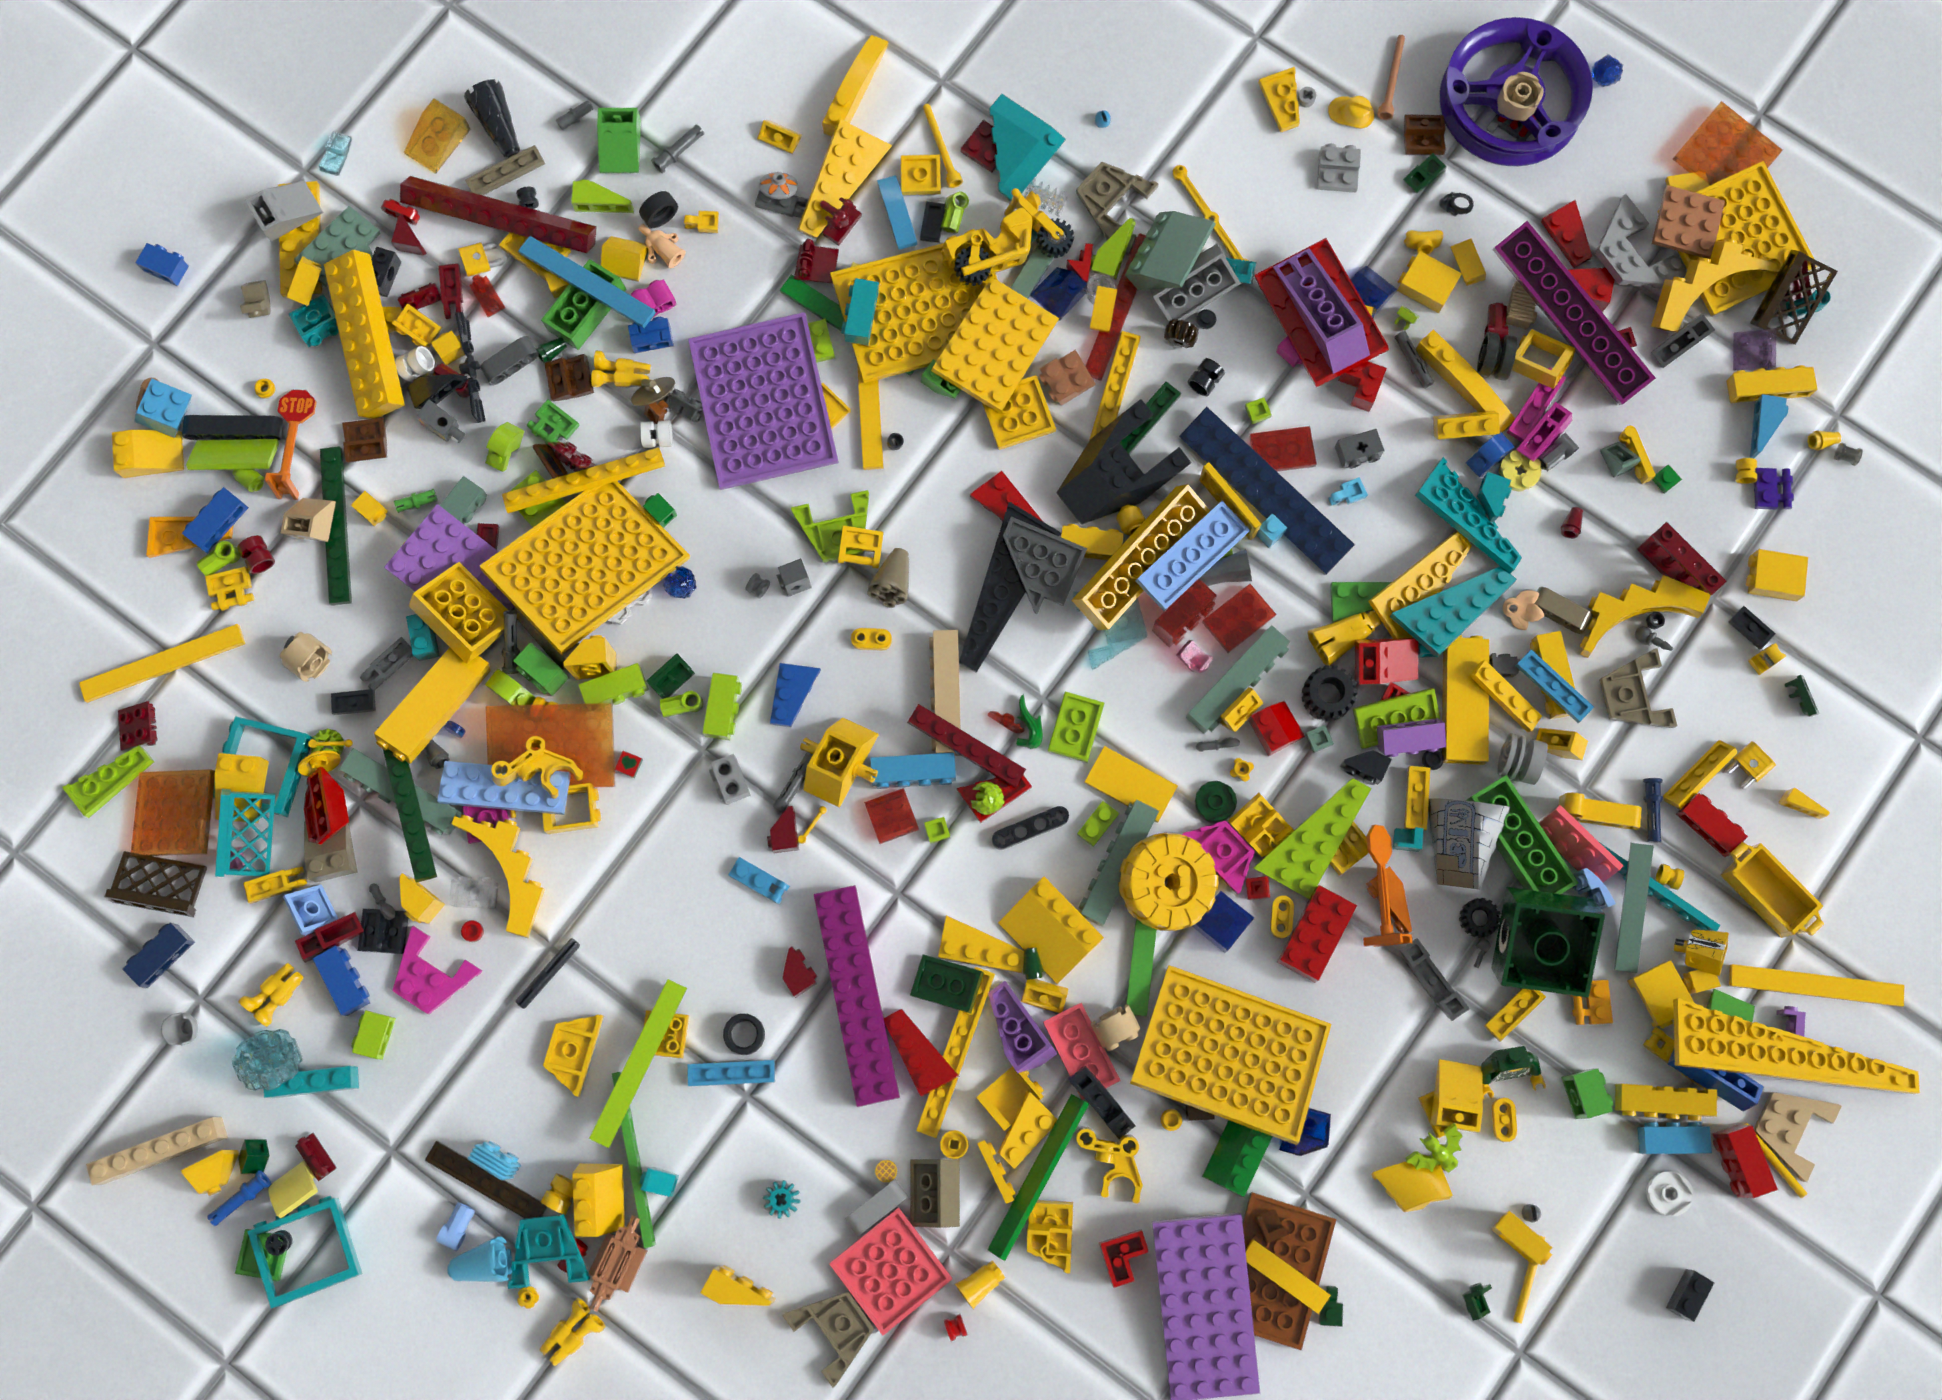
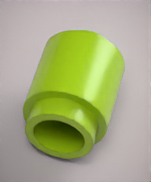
(249, 479)

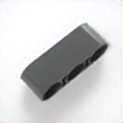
(509, 360)

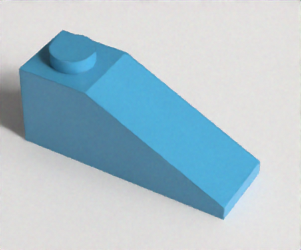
(1767, 417)

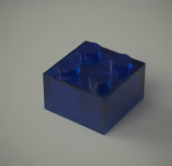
(1224, 922)

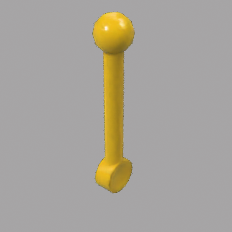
(313, 743)
(802, 838)

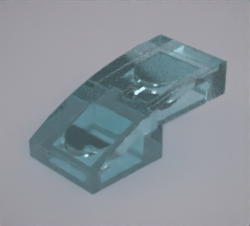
(336, 153)

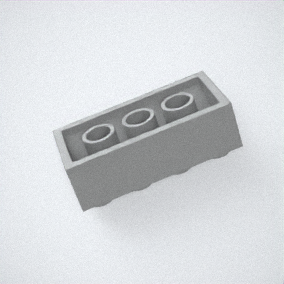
(1206, 282)

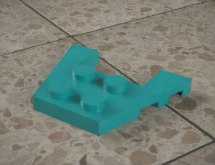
(546, 1240)

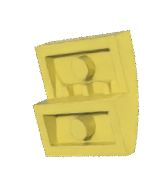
(292, 1189)

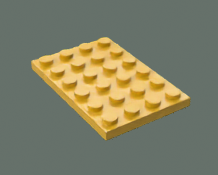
(995, 344)

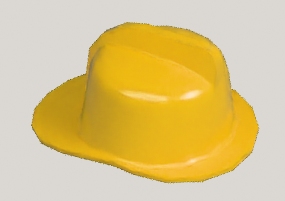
(1351, 111)

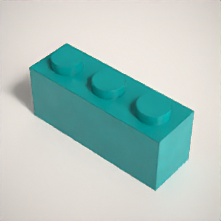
(860, 311)

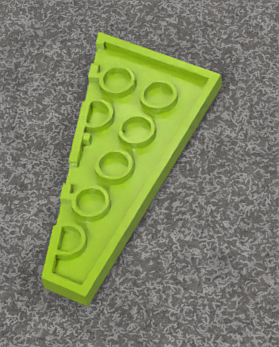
(1309, 849)

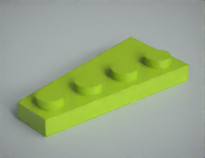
(101, 786)

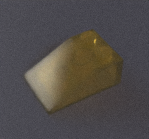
(436, 135)

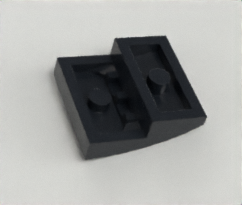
(382, 934)

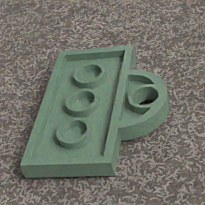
(344, 234)

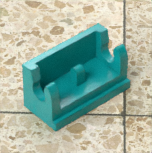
(1243, 269)

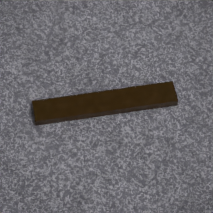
(484, 1182)

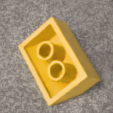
(591, 659)
(598, 1199)

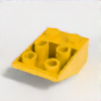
(1458, 1096)
(729, 1289)

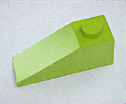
(592, 197)
(1112, 252)

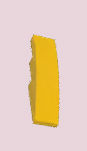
(1286, 1276)

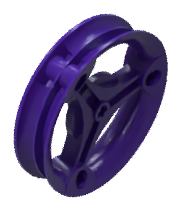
(1539, 42)

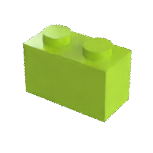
(373, 1035)

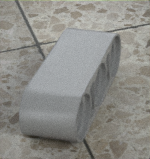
(876, 1207)

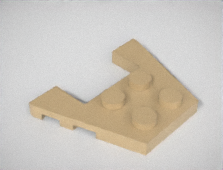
(1784, 1123)

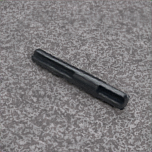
(547, 973)

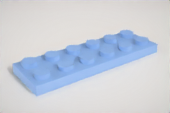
(1192, 555)
(473, 786)

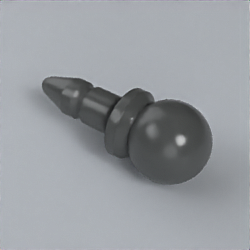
(1645, 635)

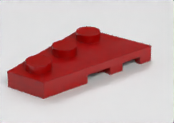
(1569, 233)

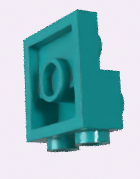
(315, 321)

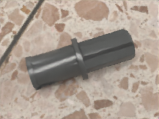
(574, 115)

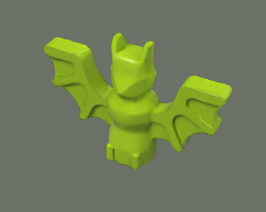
(1440, 1153)

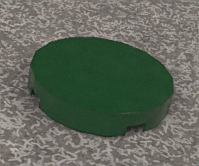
(1215, 801)

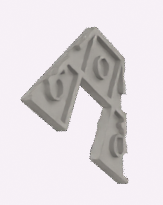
(1621, 257)

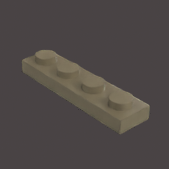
(505, 171)

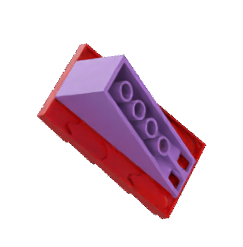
(1321, 312)

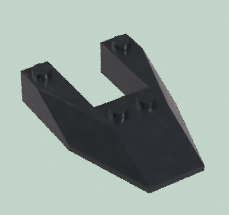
(1108, 477)

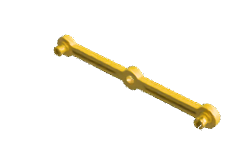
(1180, 174)

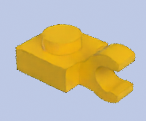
(705, 221)

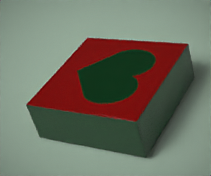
(628, 764)

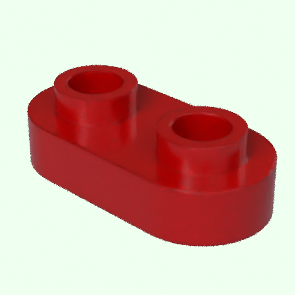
(394, 209)

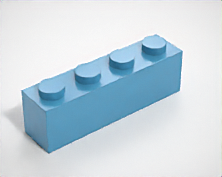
(914, 769)

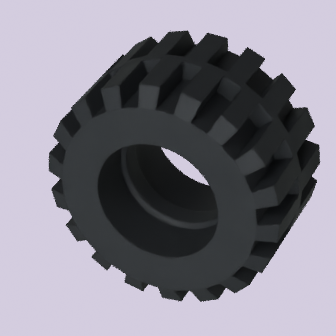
(1340, 681)

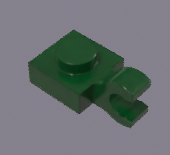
(1332, 1311)

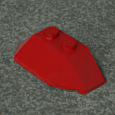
(324, 807)

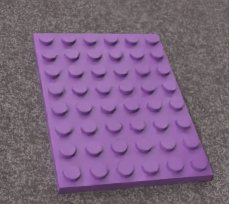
(763, 401)

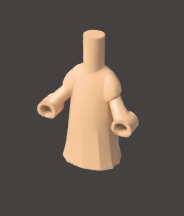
(661, 243)

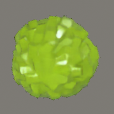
(989, 799)

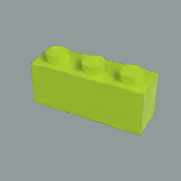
(615, 686)
(722, 706)

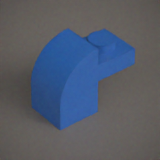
(1490, 453)

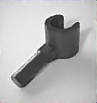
(1484, 945)

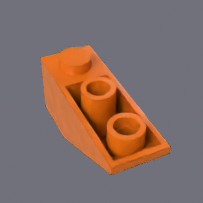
(1397, 900)

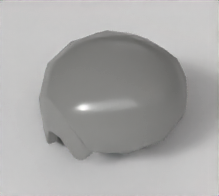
(179, 1029)

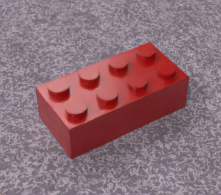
(1317, 934)

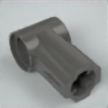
(1560, 449)

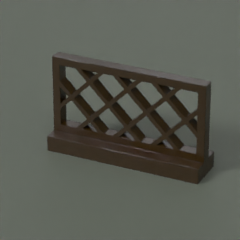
(1782, 284)
(156, 902)

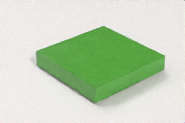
(247, 1262)

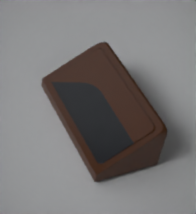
(549, 460)

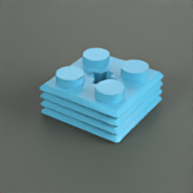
(494, 1161)

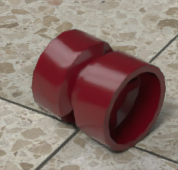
(256, 554)

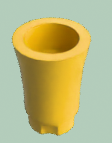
(980, 1283)

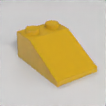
(146, 453)
(240, 774)

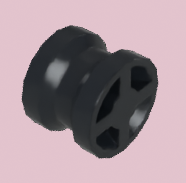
(527, 197)
(275, 1246)

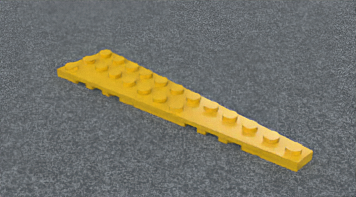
(1735, 1045)

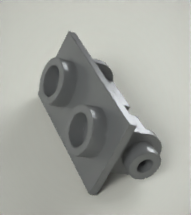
(691, 406)

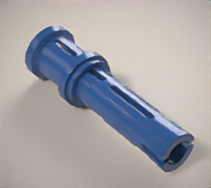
(247, 1192)

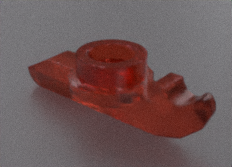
(1007, 721)

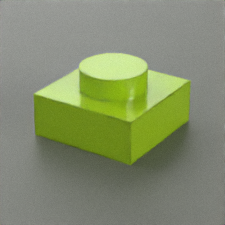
(1258, 410)
(937, 830)

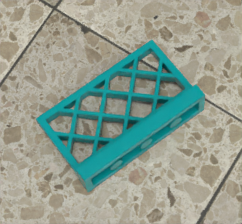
(225, 833)

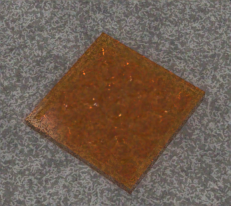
(1725, 146)
(173, 813)

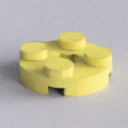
(1525, 480)

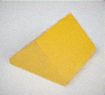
(624, 257)

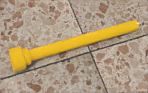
(953, 177)

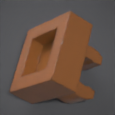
(656, 412)

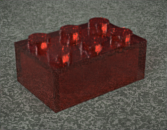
(1185, 613)

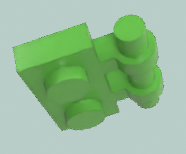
(556, 419)

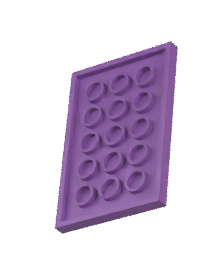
(438, 546)

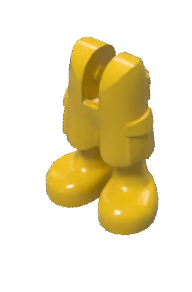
(624, 374)
(278, 991)
(568, 1338)

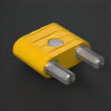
(475, 259)
(1753, 763)

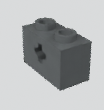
(1366, 441)
(793, 577)

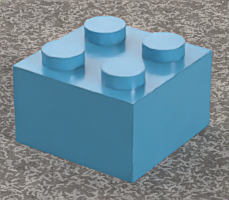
(163, 408)

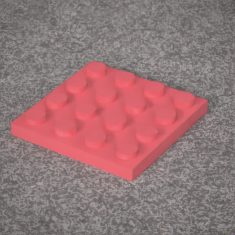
(890, 1271)

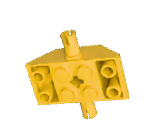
(833, 778)

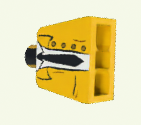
(1704, 950)

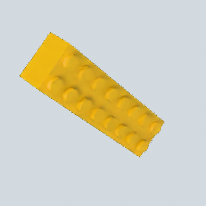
(364, 334)
(1114, 585)

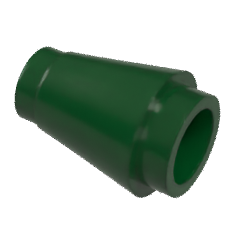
(549, 350)
(1032, 965)

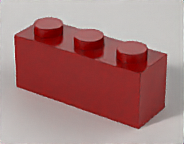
(1712, 824)

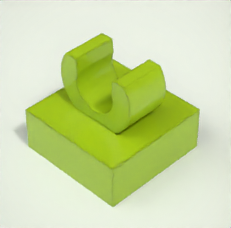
(1407, 315)

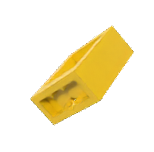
(1539, 373)
(549, 819)
(1522, 1239)

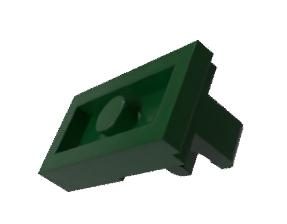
(1808, 704)

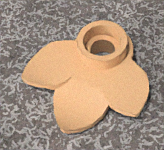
(1525, 611)

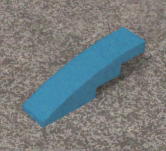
(897, 212)

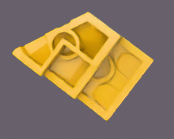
(1260, 825)
(1412, 1187)
(1051, 1232)

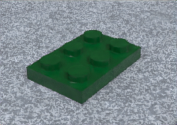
(946, 983)

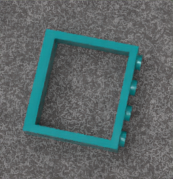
(292, 775)
(302, 1212)

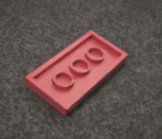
(1578, 844)
(1079, 1045)

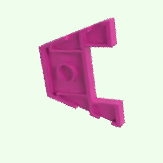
(422, 982)

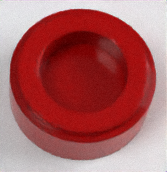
(472, 931)

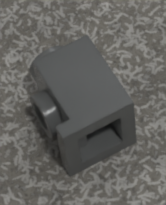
(1504, 664)

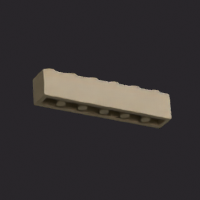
(945, 680)
(156, 1151)

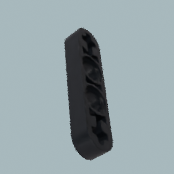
(1028, 824)

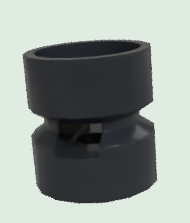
(1204, 379)

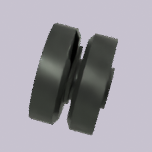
(1497, 356)

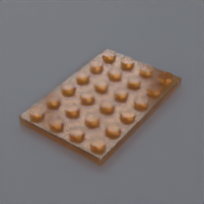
(570, 730)

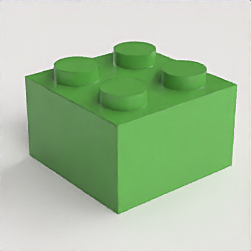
(544, 672)
(1587, 1093)

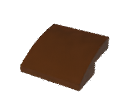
(1424, 134)
(569, 378)
(365, 440)

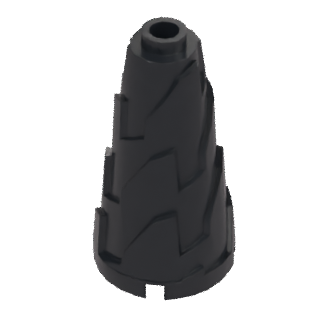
(492, 111)

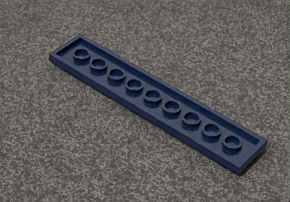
(1267, 490)

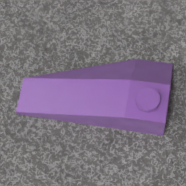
(1021, 1037)

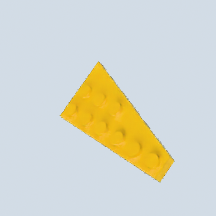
(845, 166)
(1420, 581)

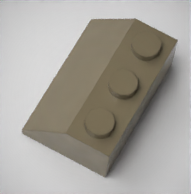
(935, 1193)

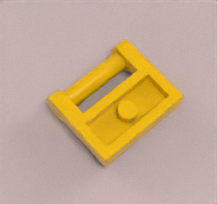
(860, 540)

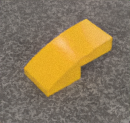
(1103, 309)

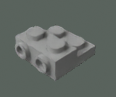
(1338, 168)

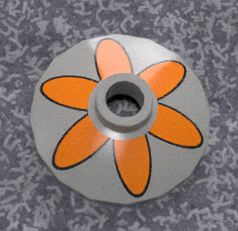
(778, 185)

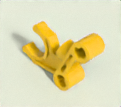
(532, 762)
(1114, 1153)

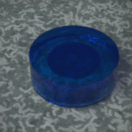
(455, 729)

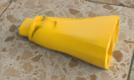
(1339, 637)

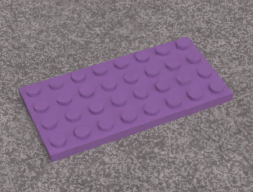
(1206, 1307)

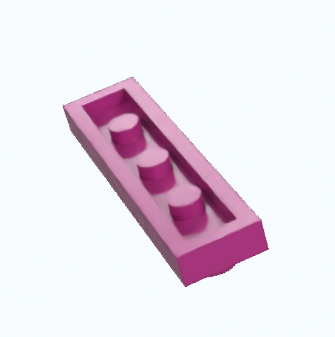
(1533, 410)

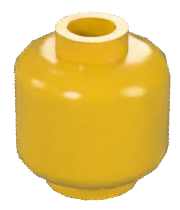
(1130, 519)

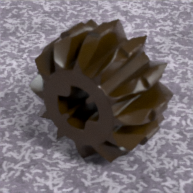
(1181, 333)

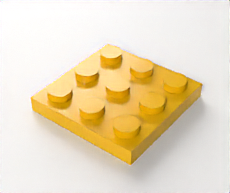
(1023, 417)

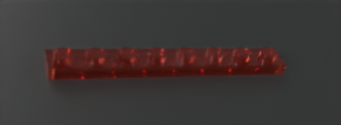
(1106, 341)

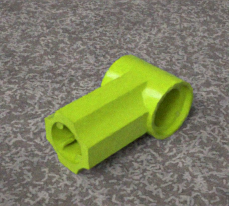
(954, 213)
(216, 559)
(679, 704)

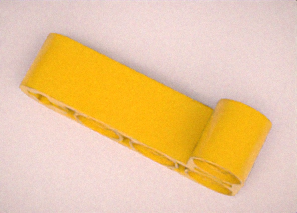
(1601, 812)

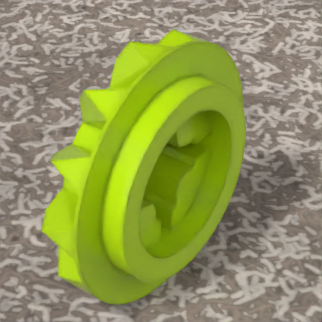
(326, 735)

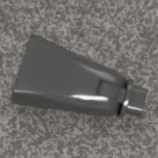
(1230, 569)

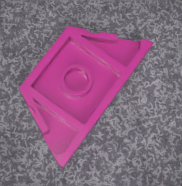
(1229, 851)

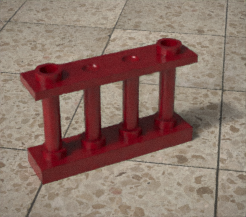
(1679, 560)

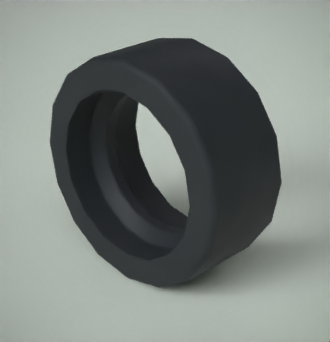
(658, 209)
(727, 1034)

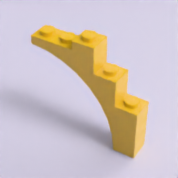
(1680, 293)
(1664, 596)
(524, 897)

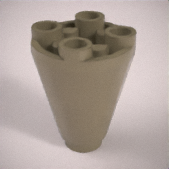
(891, 579)

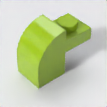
(501, 445)
(509, 689)

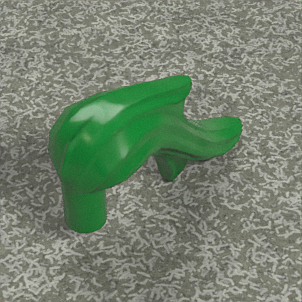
(1034, 726)

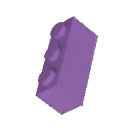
(1411, 737)

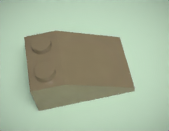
(331, 858)

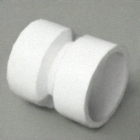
(415, 363)
(663, 433)

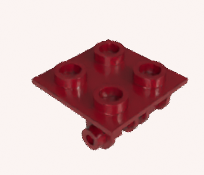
(815, 262)
(570, 456)
(136, 726)

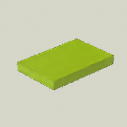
(1076, 727)

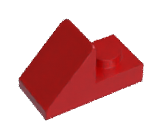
(1082, 266)

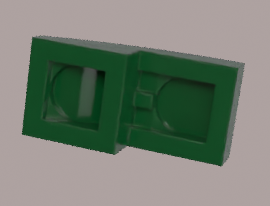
(1425, 173)

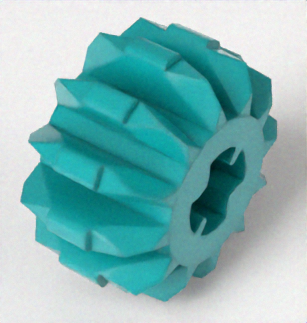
(774, 1200)

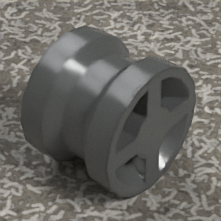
(757, 585)

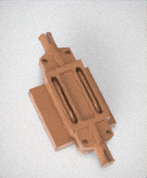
(616, 1263)

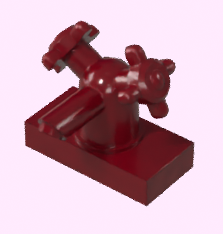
(842, 220)

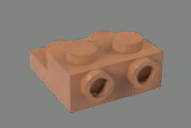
(1066, 377)

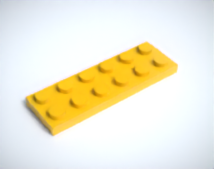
(295, 242)

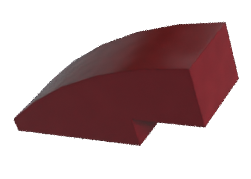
(328, 936)

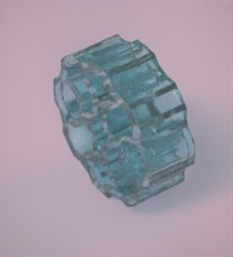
(267, 1059)

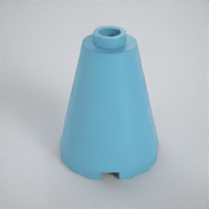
(483, 1263)

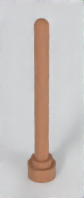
(1386, 110)

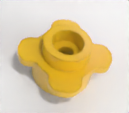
(1247, 766)

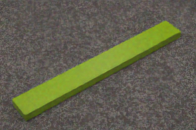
(638, 1063)

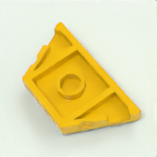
(572, 1051)

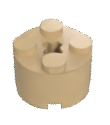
(1520, 96)
(306, 656)
(1116, 1027)

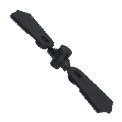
(470, 367)

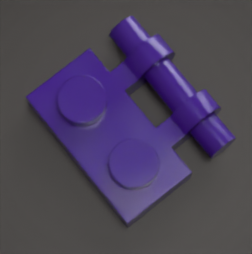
(1766, 489)

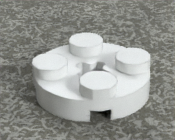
(1656, 1193)

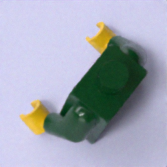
(1510, 1064)

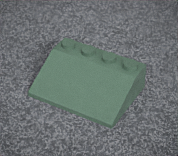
(1169, 251)

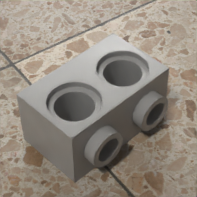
(734, 777)

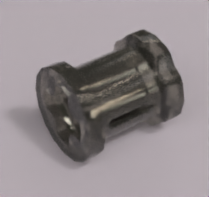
(1848, 454)

